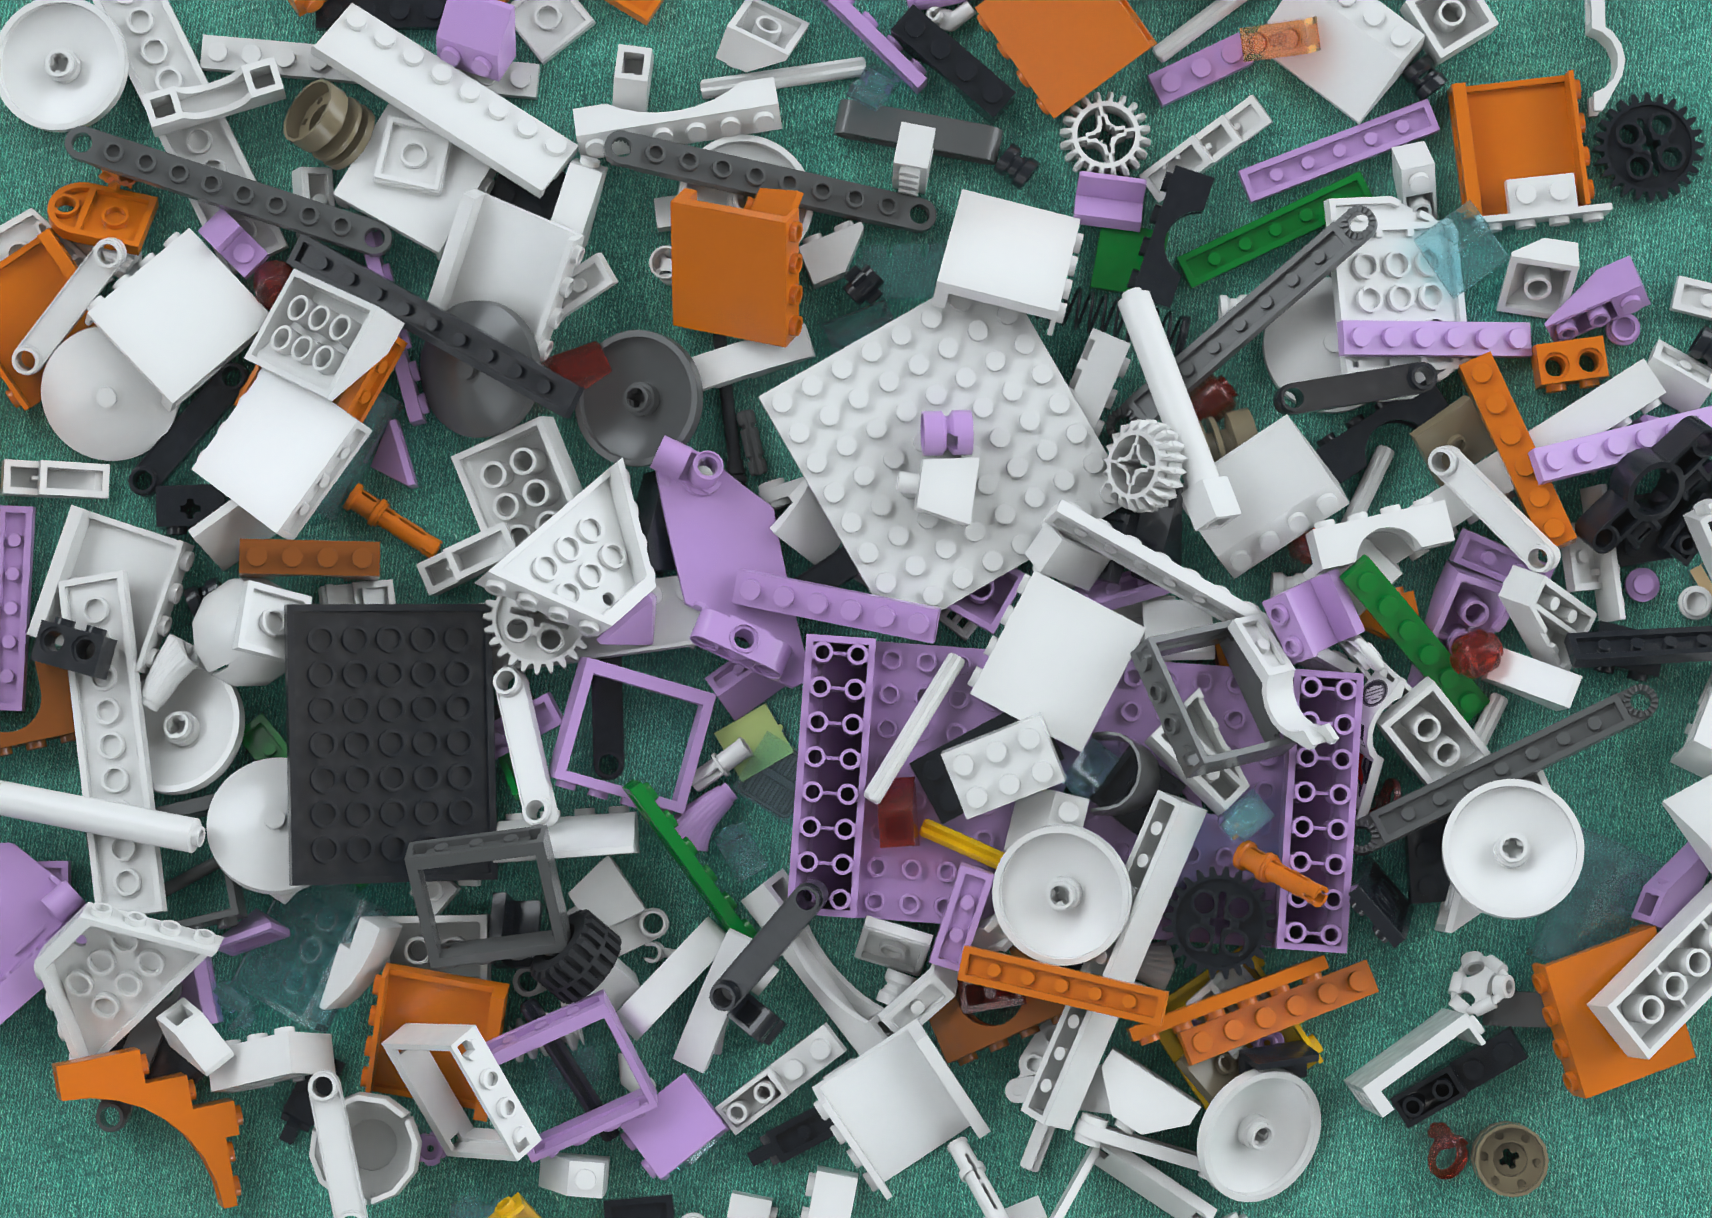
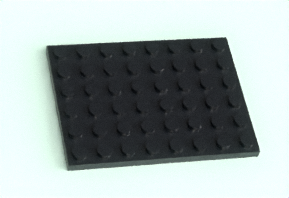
(386, 738)

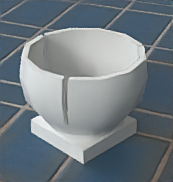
(244, 628)
(383, 1142)

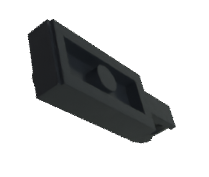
(298, 1107)
(792, 1138)

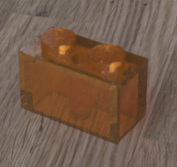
(1280, 39)

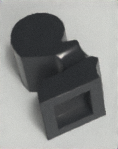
(757, 1020)

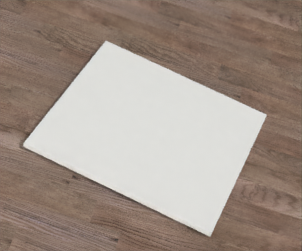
(859, 424)

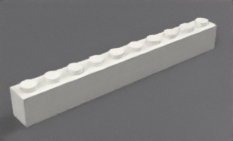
(1593, 413)
(1084, 1034)

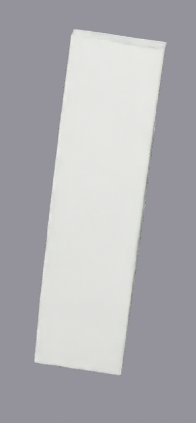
(1210, 144)
(750, 360)
(705, 1022)

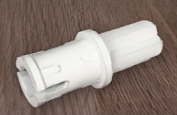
(721, 764)

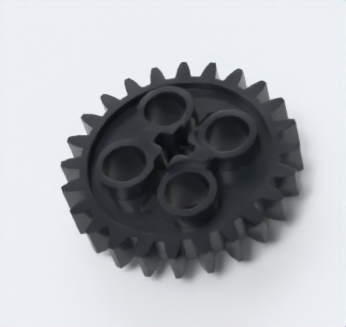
(1677, 140)
(1251, 926)

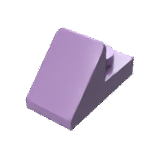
(234, 243)

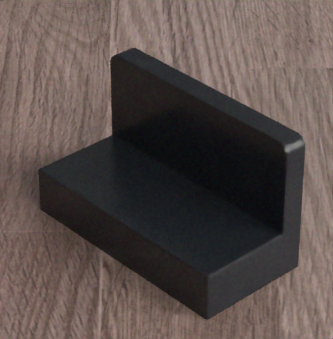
(514, 918)
(1288, 1055)

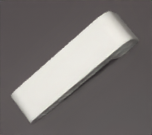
(671, 979)

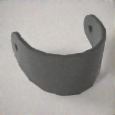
(1146, 782)

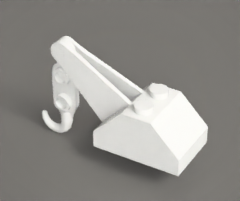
(1422, 723)
(1119, 1087)

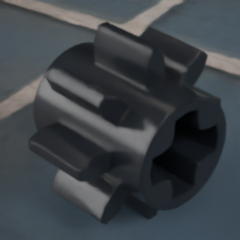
(863, 285)

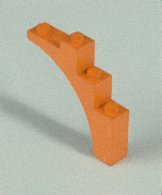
(205, 1125)

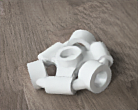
(1488, 977)

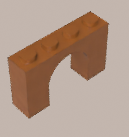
(280, 557)
(53, 718)
(965, 1034)

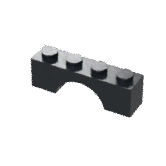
(942, 53)
(1185, 196)
(1346, 452)

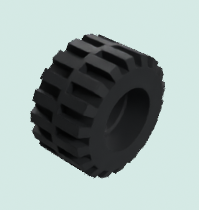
(582, 962)

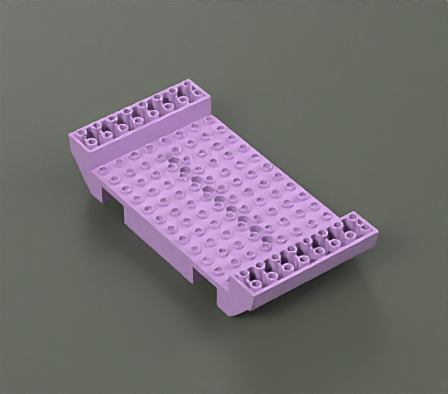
(865, 692)

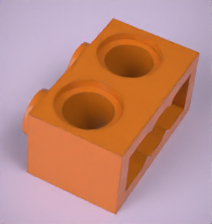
(1567, 355)

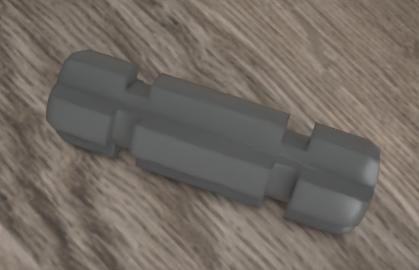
(752, 442)

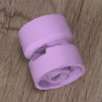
(947, 433)

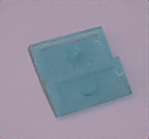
(1461, 249)

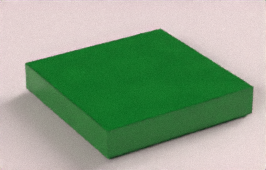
(1117, 257)

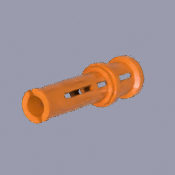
(379, 513)
(1269, 868)

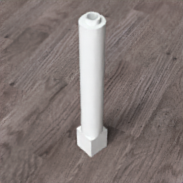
(1208, 495)
(101, 817)

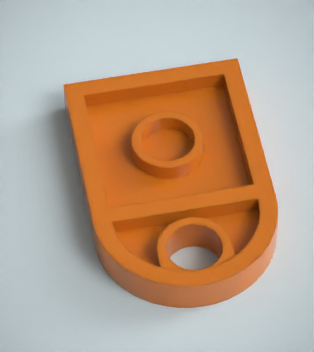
(102, 214)

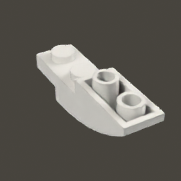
(780, 1078)

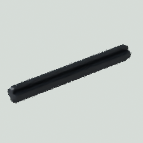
(568, 1067)

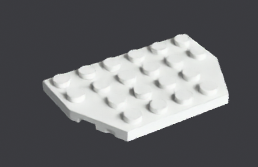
(1391, 280)

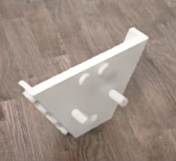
(579, 556)
(116, 975)

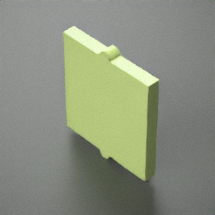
(752, 729)

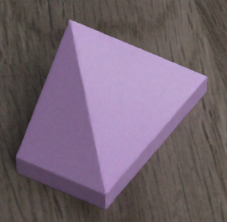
(393, 456)
(635, 626)
(252, 933)

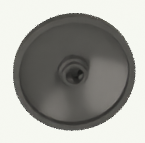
(645, 396)
(466, 397)

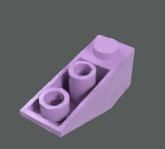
(1601, 299)
(1671, 888)

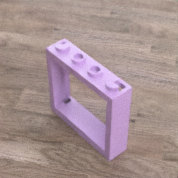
(572, 716)
(556, 1025)

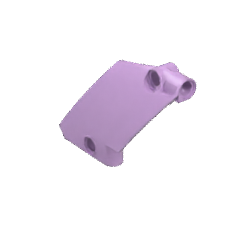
(712, 533)

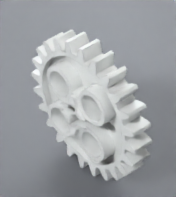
(529, 648)

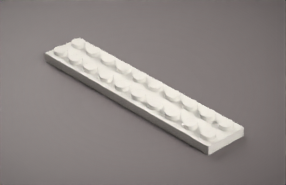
(162, 59)
(113, 742)

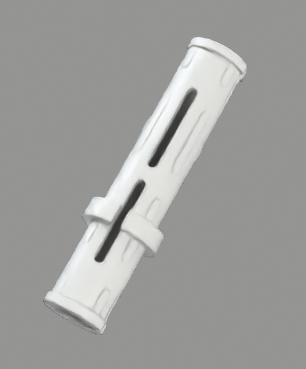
(974, 1175)

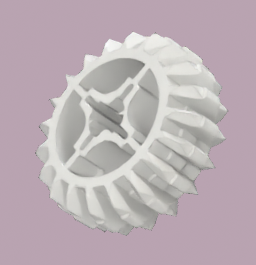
(1119, 134)
(1150, 486)

